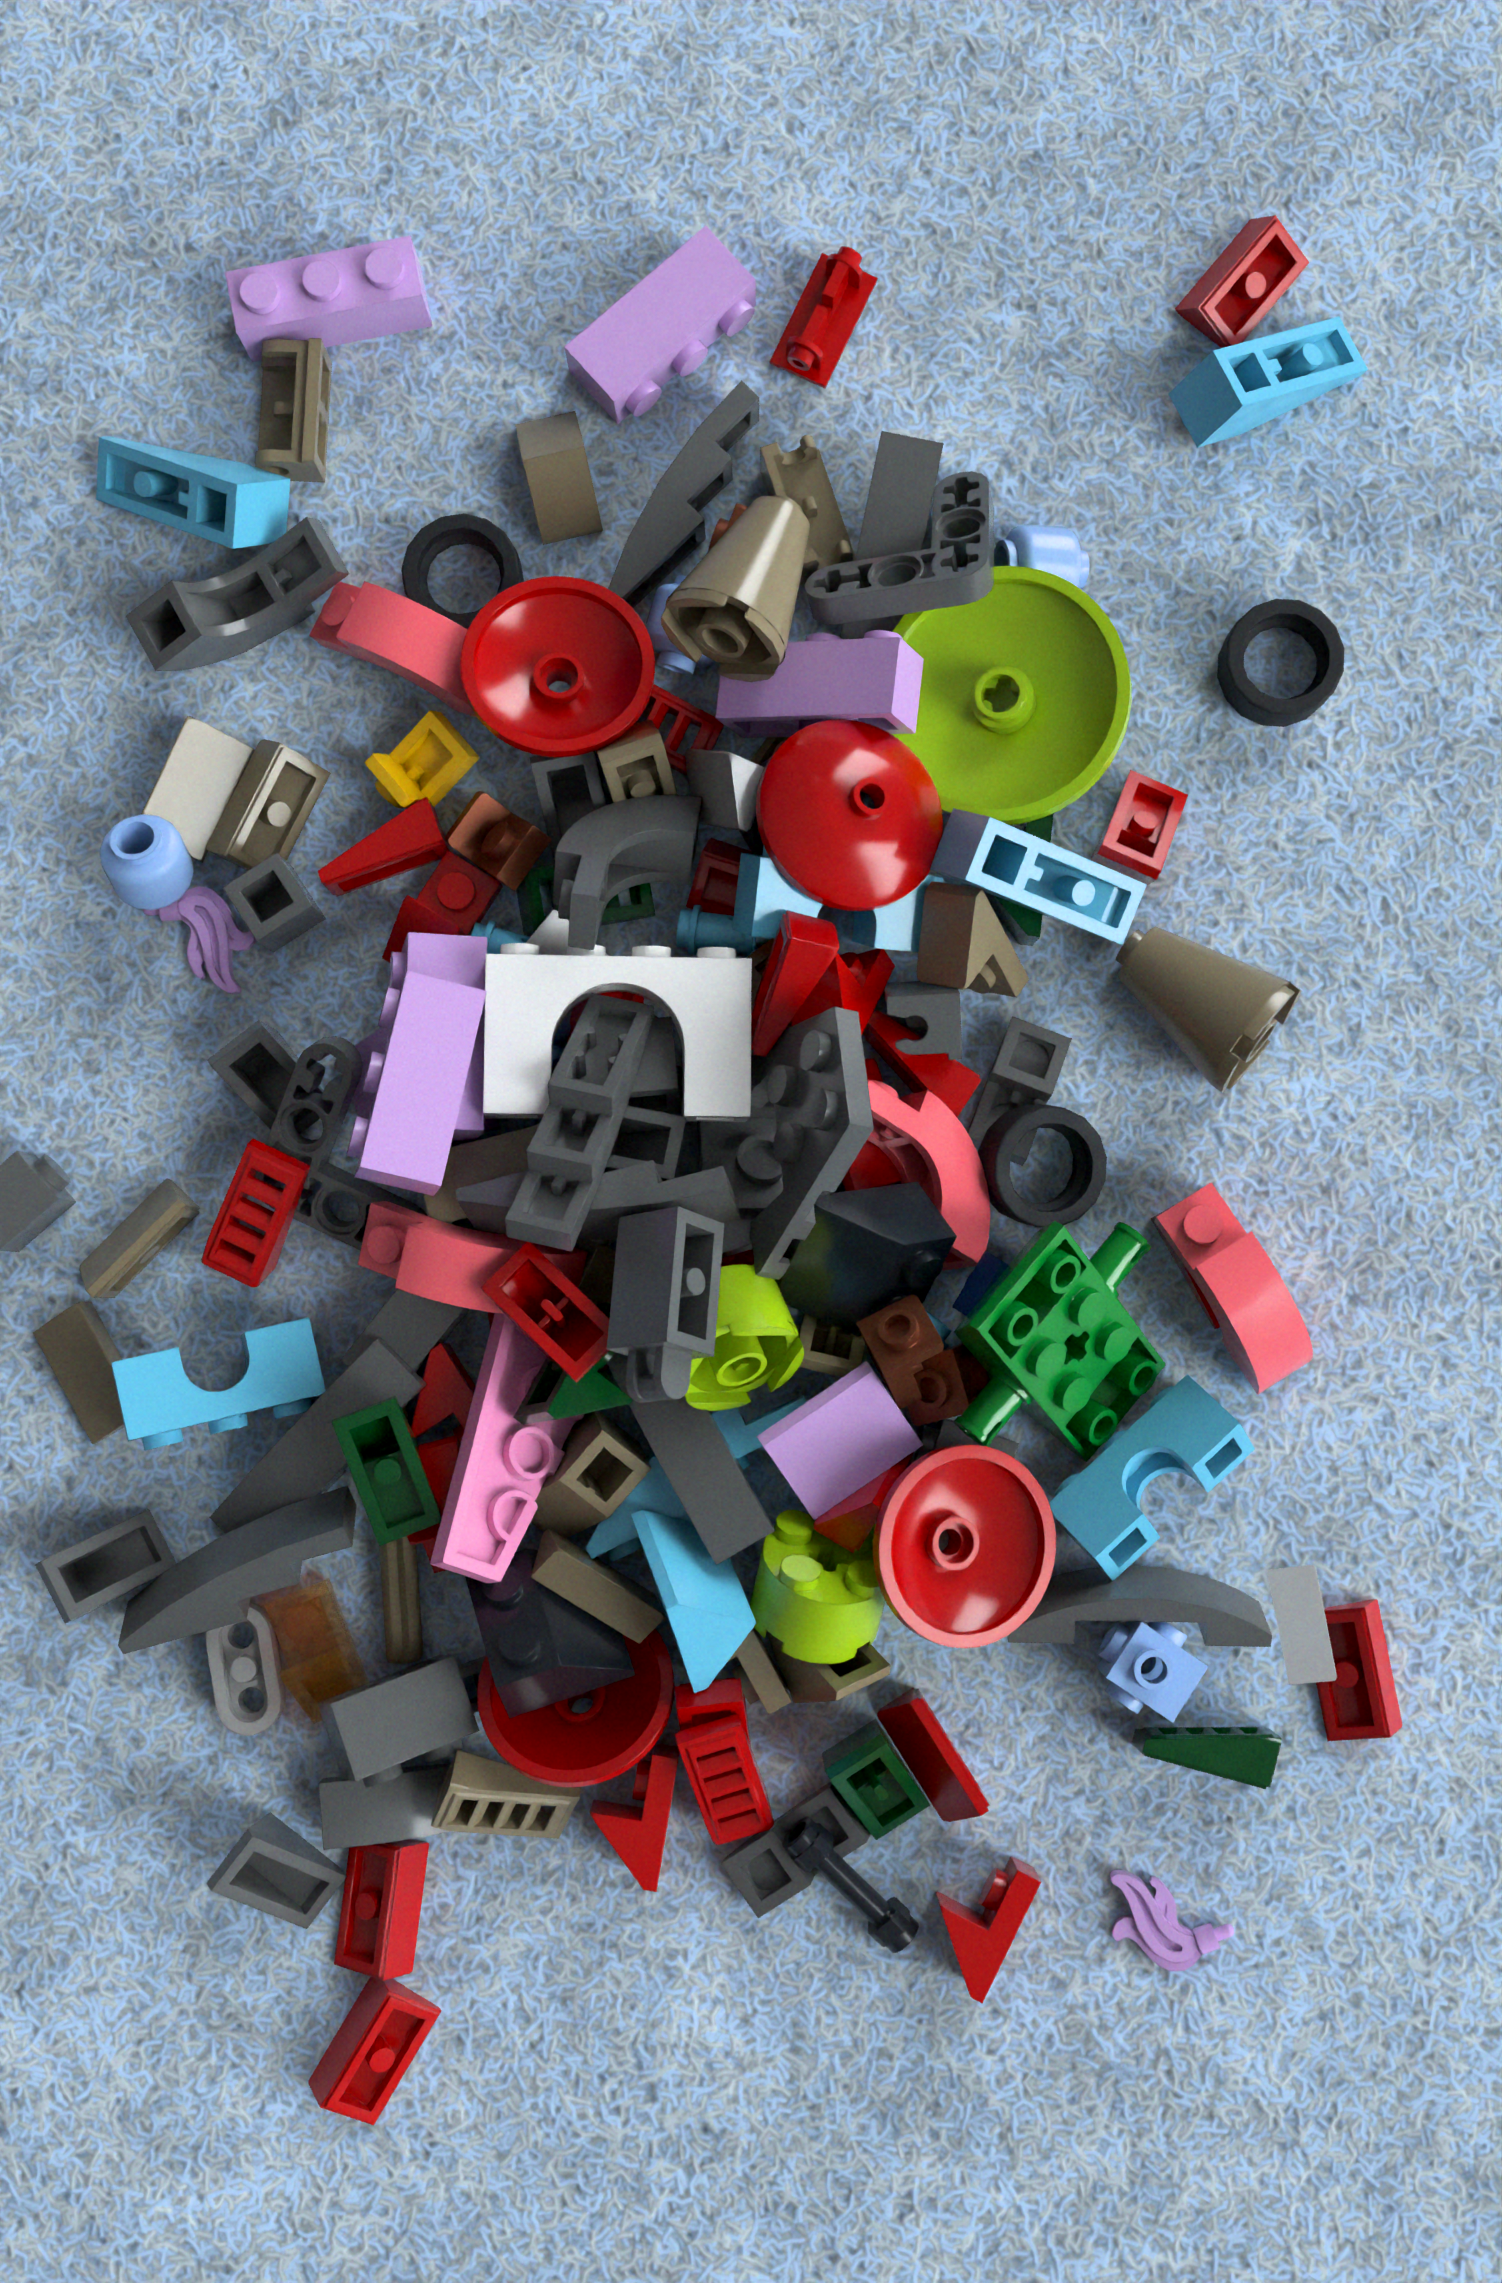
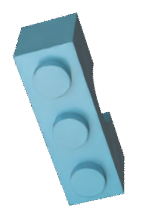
(767, 895)
(161, 1400)
(1180, 1434)

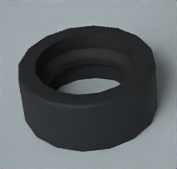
(449, 532)
(1301, 619)
(1087, 1164)

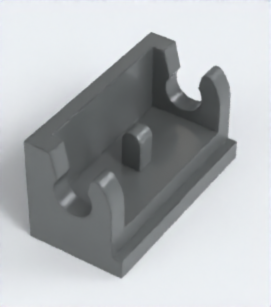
(929, 1013)

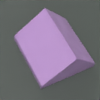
(840, 1440)

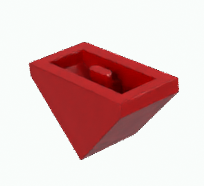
(550, 1311)

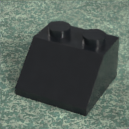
(866, 1254)
(541, 1642)

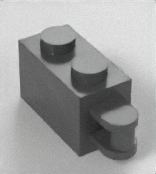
(664, 1298)
(400, 1718)

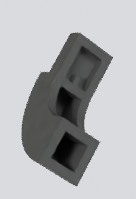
(231, 613)
(621, 848)

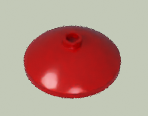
(551, 634)
(823, 831)
(995, 1553)
(590, 1746)

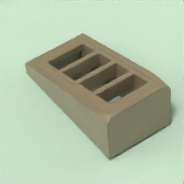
(487, 1797)

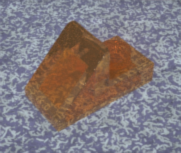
(315, 1646)

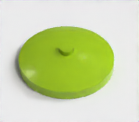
(1018, 696)

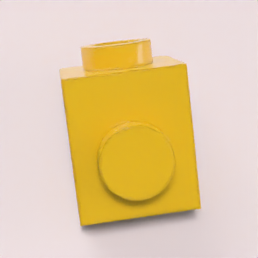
(423, 763)

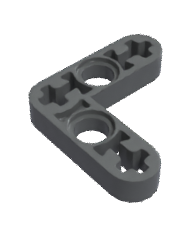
(932, 577)
(316, 1152)

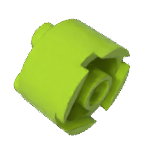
(752, 1343)
(815, 1592)

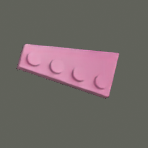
(498, 1462)

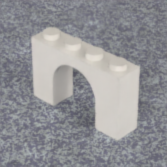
(535, 992)

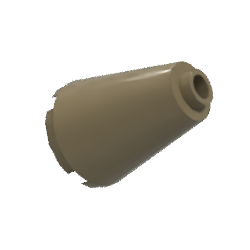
(743, 592)
(1206, 1001)

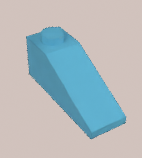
(1264, 379)
(194, 492)
(1037, 875)

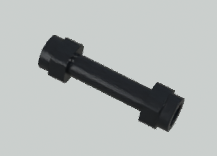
(887, 1920)

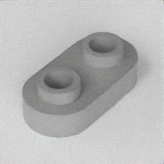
(242, 1667)

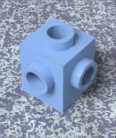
(1168, 1678)

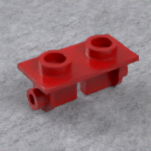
(824, 317)

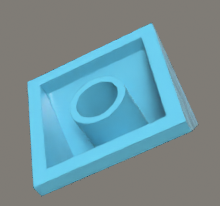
(698, 1597)

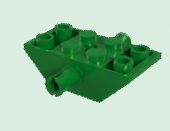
(1060, 1341)

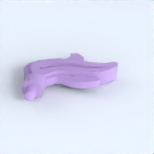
(211, 934)
(1156, 1925)

